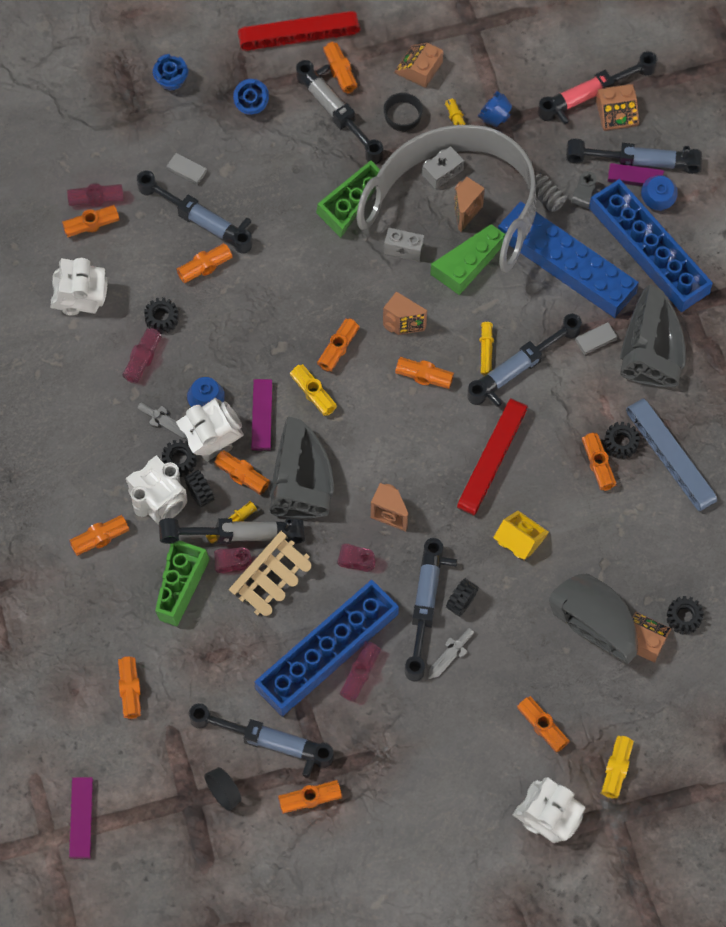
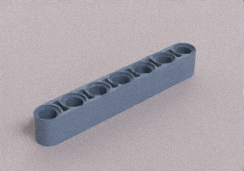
(671, 454)

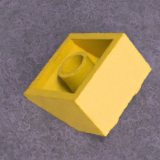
(520, 535)

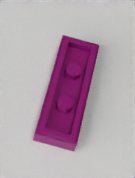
(631, 174)

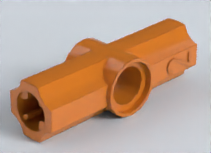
(340, 67)
(80, 224)
(204, 263)
(333, 353)
(424, 372)
(596, 452)
(242, 472)
(99, 535)
(129, 687)
(551, 733)
(323, 793)

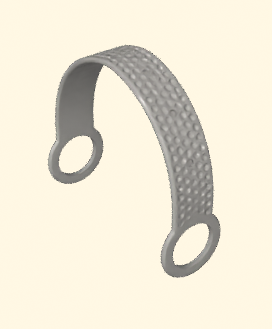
(460, 138)

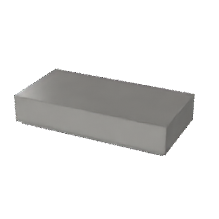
(186, 169)
(596, 338)

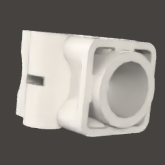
(78, 287)
(211, 428)
(157, 490)
(550, 810)

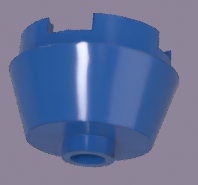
(170, 72)
(251, 96)
(496, 110)
(659, 192)
(204, 391)

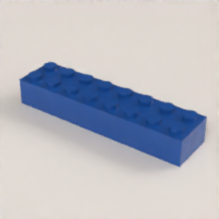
(650, 245)
(573, 263)
(326, 648)

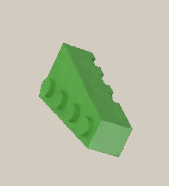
(341, 205)
(468, 259)
(181, 576)

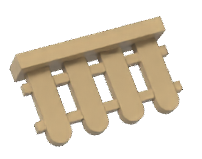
(274, 564)

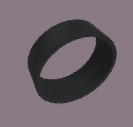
(406, 98)
(223, 788)

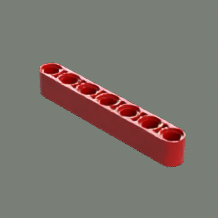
(298, 30)
(492, 457)

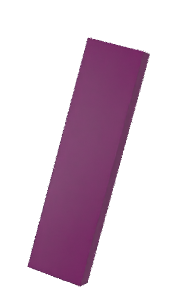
(262, 414)
(81, 818)

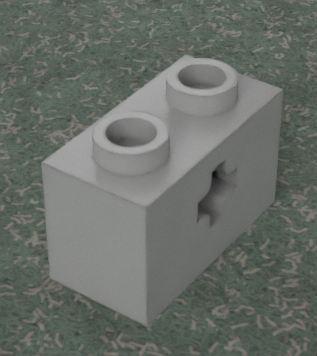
(442, 167)
(404, 244)

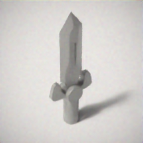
(164, 420)
(450, 654)

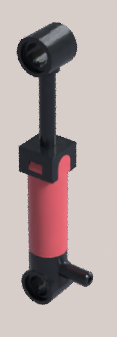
(588, 89)

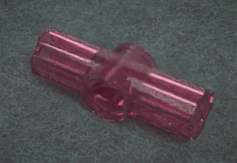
(85, 195)
(142, 355)
(356, 681)

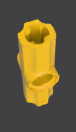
(320, 397)
(617, 767)

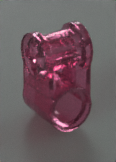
(353, 557)
(230, 559)

